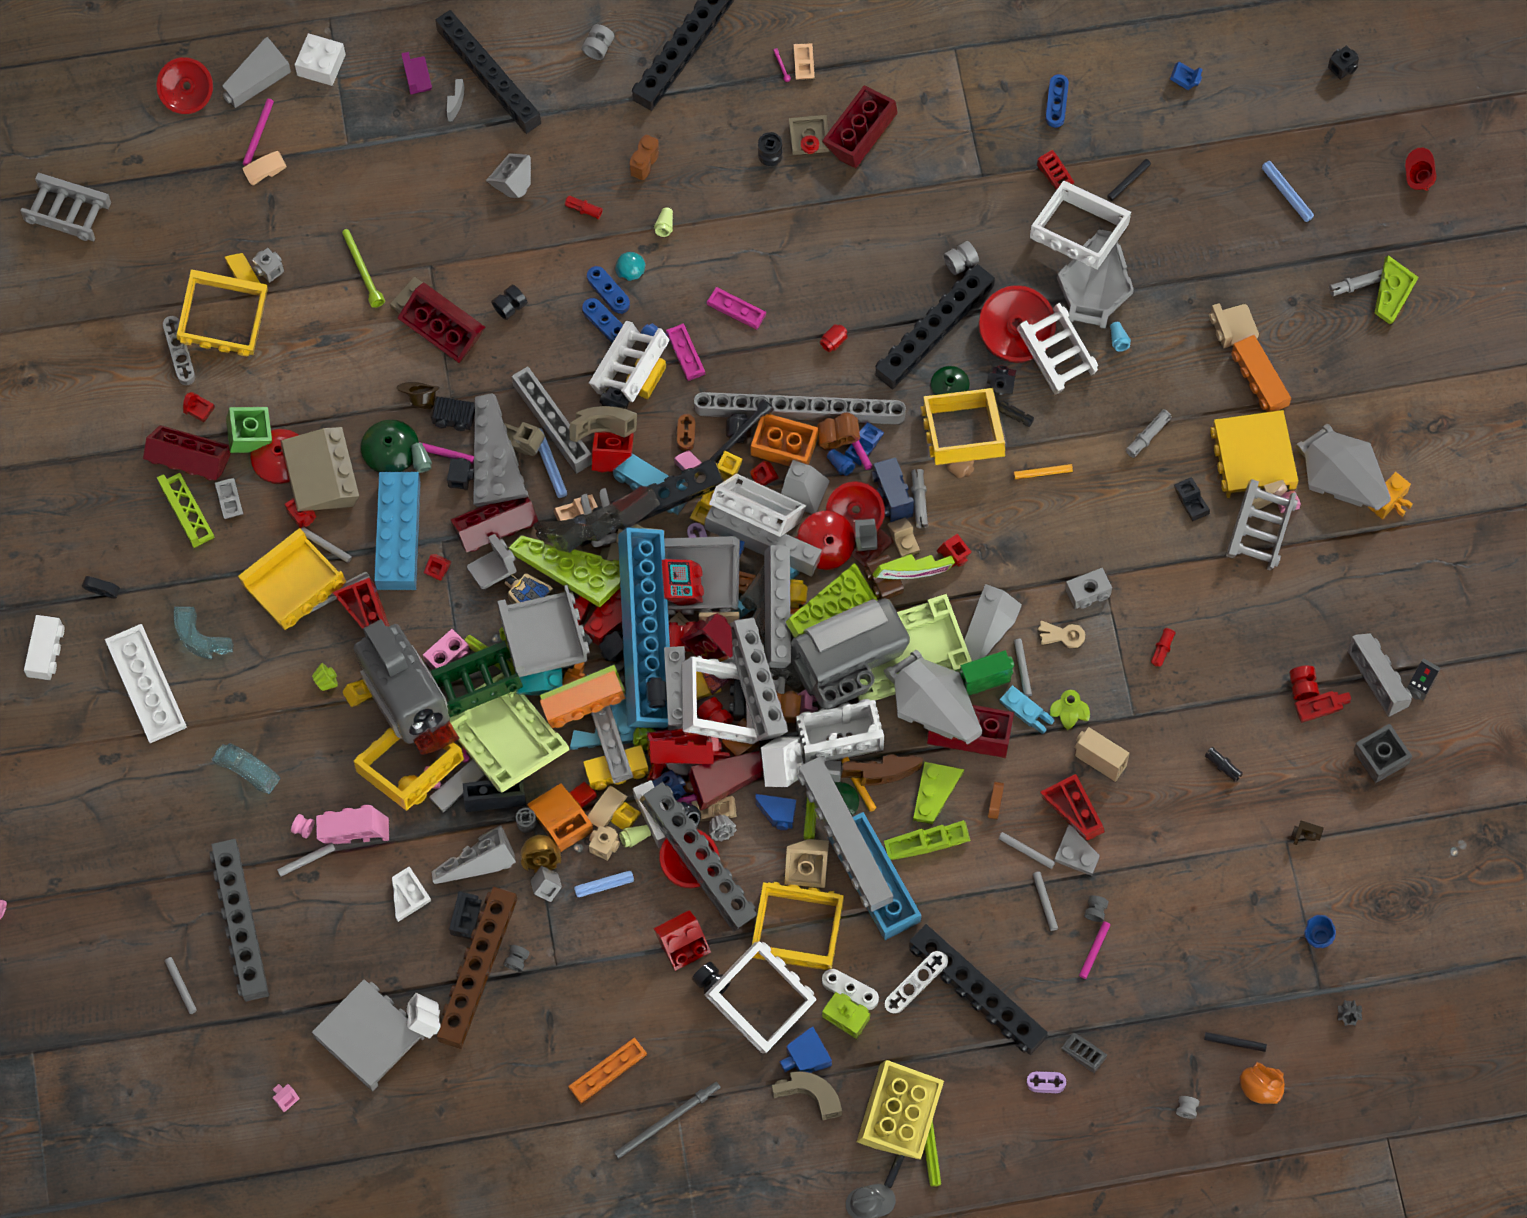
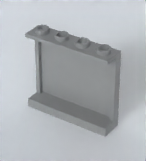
(719, 571)
(543, 633)
(367, 1033)

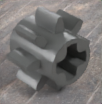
(1349, 1012)

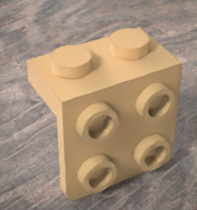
(1232, 324)

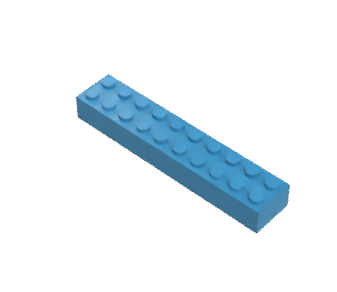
(643, 621)

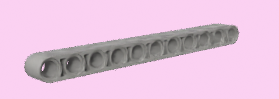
(808, 403)

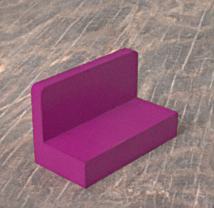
(416, 73)

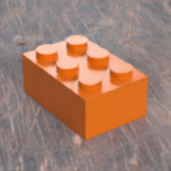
(783, 440)

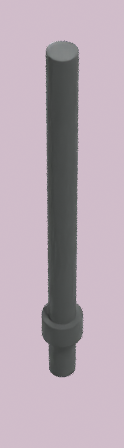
(700, 1097)

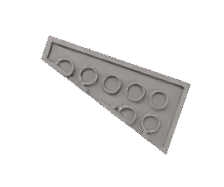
(495, 461)

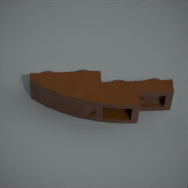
(890, 770)

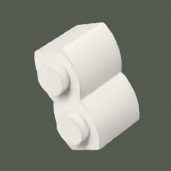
(423, 1015)

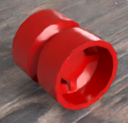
(1303, 681)
(712, 711)

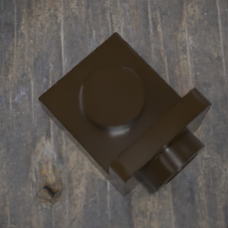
(1309, 831)

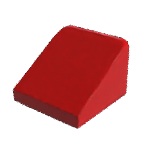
(764, 473)
(437, 566)
(583, 794)

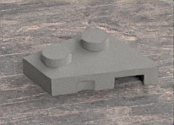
(1076, 852)

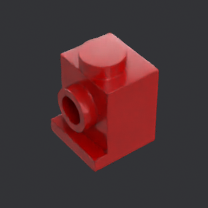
(300, 518)
(956, 548)

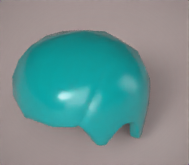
(630, 266)

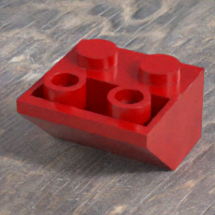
(682, 940)

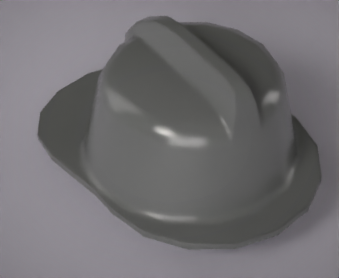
(870, 1201)

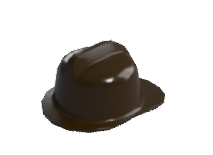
(419, 394)

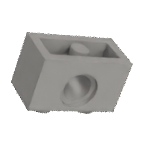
(1096, 580)

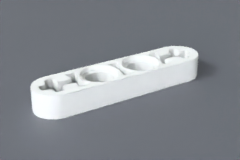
(916, 982)

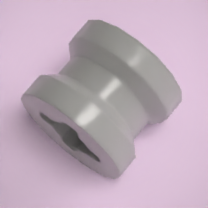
(1187, 1107)

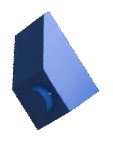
(777, 810)

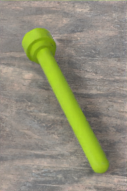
(375, 297)

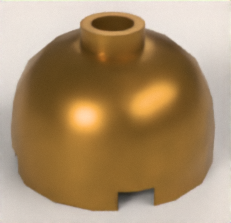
(539, 852)

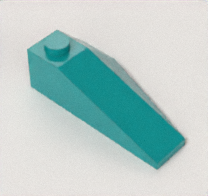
(541, 682)

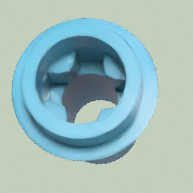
(1120, 339)

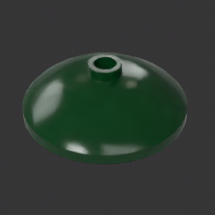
(388, 456)

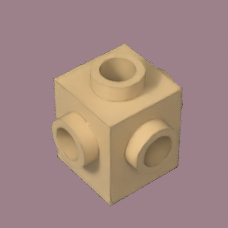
(604, 842)

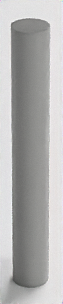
(326, 545)
(1022, 667)
(1026, 850)
(306, 859)
(1045, 901)
(180, 985)

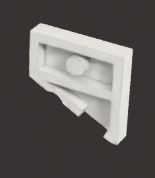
(408, 894)

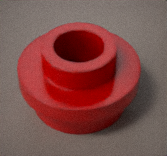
(810, 149)

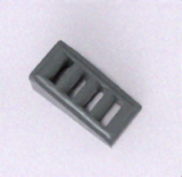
(1093, 1067)

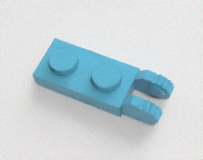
(1025, 709)

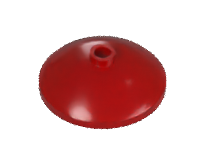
(171, 85)
(269, 464)
(860, 495)
(826, 524)
(675, 868)

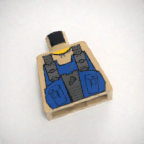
(526, 589)

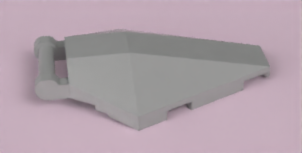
(1095, 292)
(1344, 468)
(933, 698)

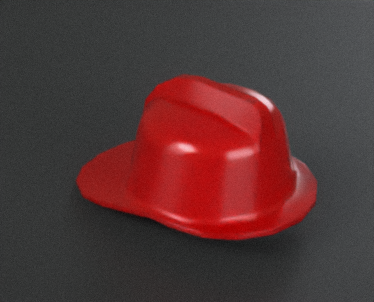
(1420, 169)

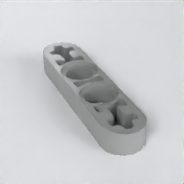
(177, 351)

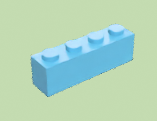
(640, 473)

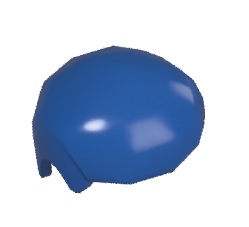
(1320, 931)

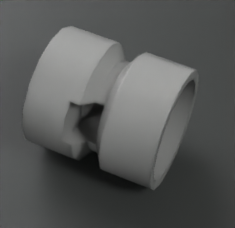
(598, 42)
(963, 256)

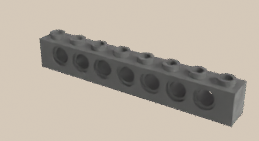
(698, 868)
(258, 986)

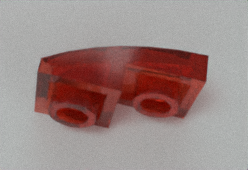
(865, 556)
(436, 740)

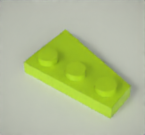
(1394, 289)
(934, 789)

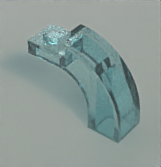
(198, 644)
(247, 766)

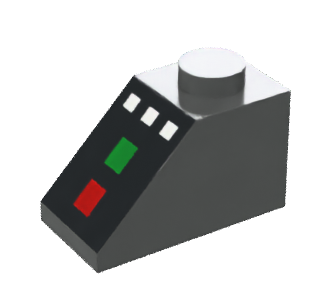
(1423, 679)

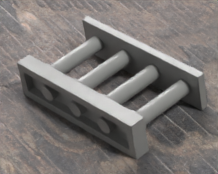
(66, 189)
(1247, 510)
(673, 667)

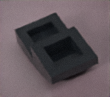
(1191, 499)

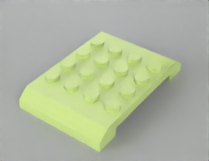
(932, 633)
(507, 738)

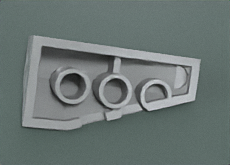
(991, 620)
(485, 857)

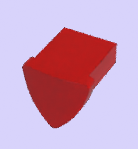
(197, 406)

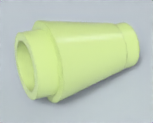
(664, 223)
(634, 835)

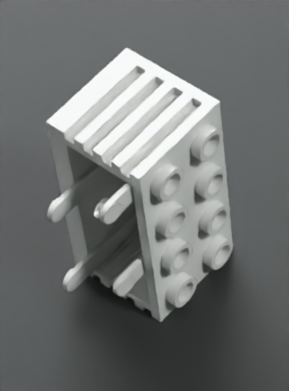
(858, 719)

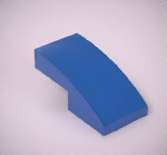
(868, 439)

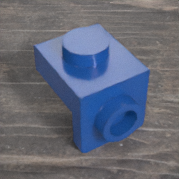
(1186, 76)

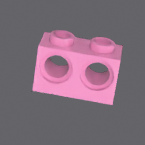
(442, 650)

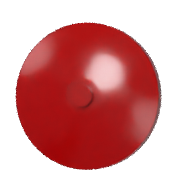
(1003, 315)

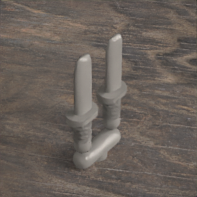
(587, 509)

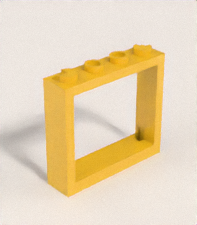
(225, 283)
(963, 401)
(419, 786)
(810, 895)

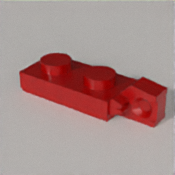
(1321, 705)

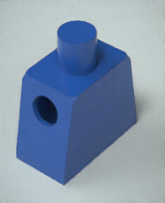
(806, 1054)

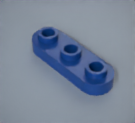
(1060, 95)
(609, 296)
(597, 314)

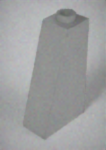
(256, 73)

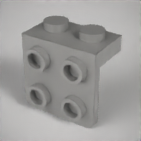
(494, 565)

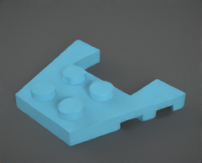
(590, 740)

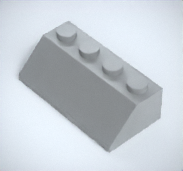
(1379, 674)

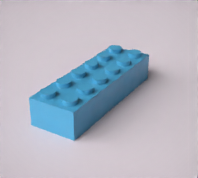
(397, 531)
(900, 913)

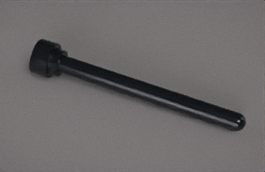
(762, 410)

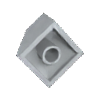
(512, 175)
(805, 486)

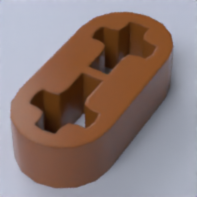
(681, 432)
(996, 800)

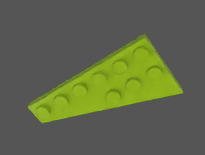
(580, 571)
(840, 595)

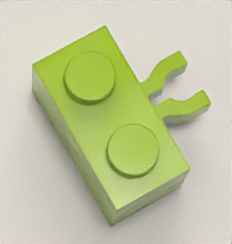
(846, 1014)

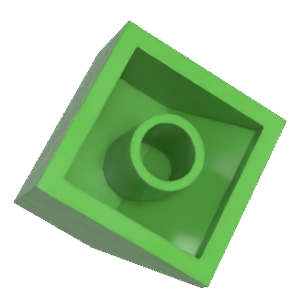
(248, 428)

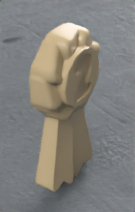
(1072, 635)

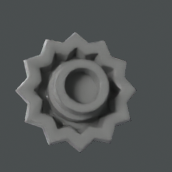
(721, 828)

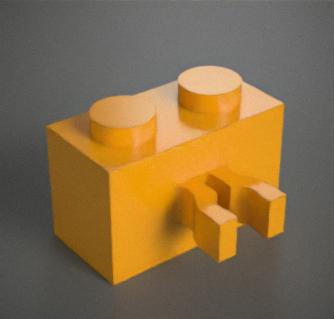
(1397, 488)

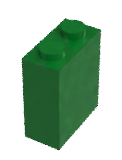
(987, 672)

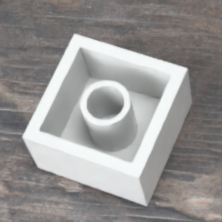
(320, 59)
(782, 761)

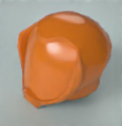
(1262, 1084)

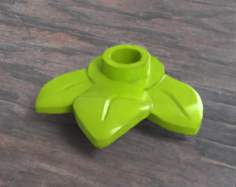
(1070, 712)

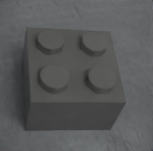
(1382, 753)

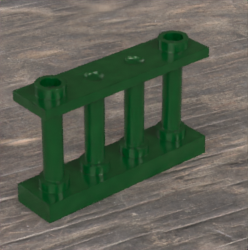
(473, 663)

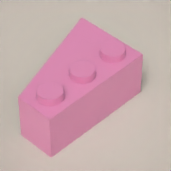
(352, 824)

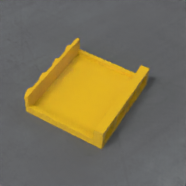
(1253, 449)
(291, 579)

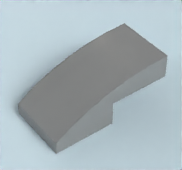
(455, 102)
(229, 498)

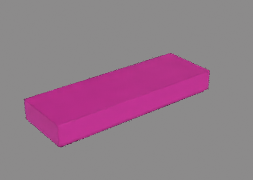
(736, 308)
(685, 352)

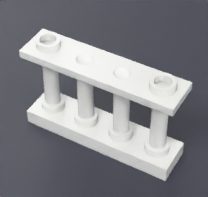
(616, 355)
(1047, 364)

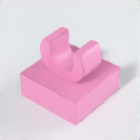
(806, 702)
(285, 1097)

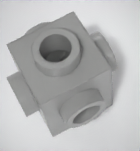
(268, 264)

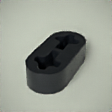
(100, 587)

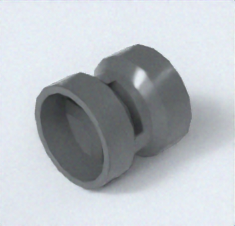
(528, 823)
(1096, 908)
(516, 958)

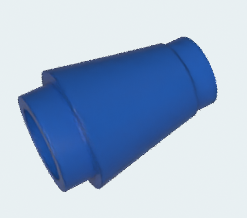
(841, 462)

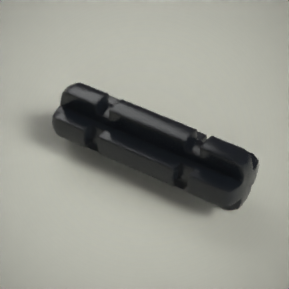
(1015, 413)

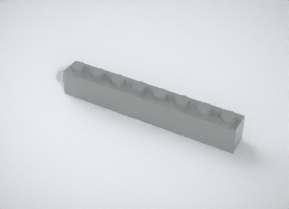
(845, 834)

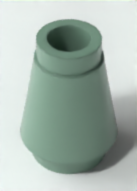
(421, 460)

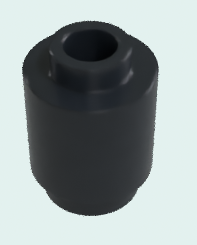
(656, 693)

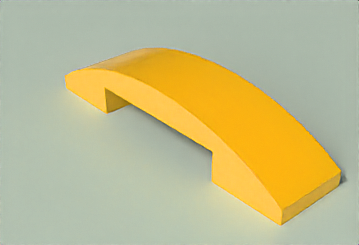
(728, 466)

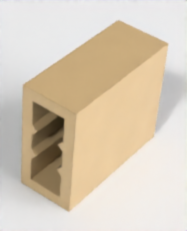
(1101, 753)

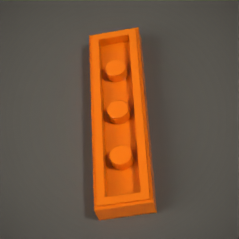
(607, 1070)

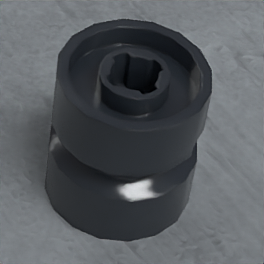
(770, 149)
(509, 302)
(707, 977)

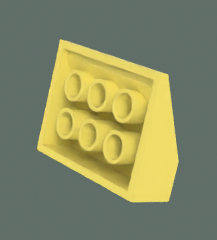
(900, 1110)

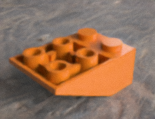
(561, 817)

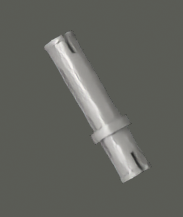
(1349, 285)
(1143, 439)
(919, 490)

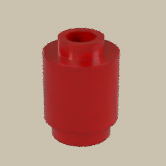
(833, 337)

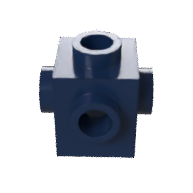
(674, 782)

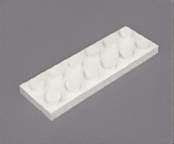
(145, 683)

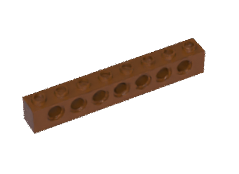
(495, 899)

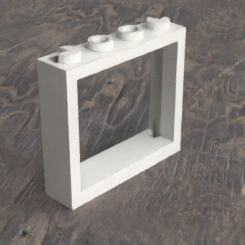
(1087, 202)
(757, 505)
(704, 727)
(736, 1019)

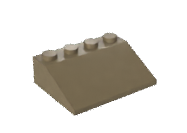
(320, 470)

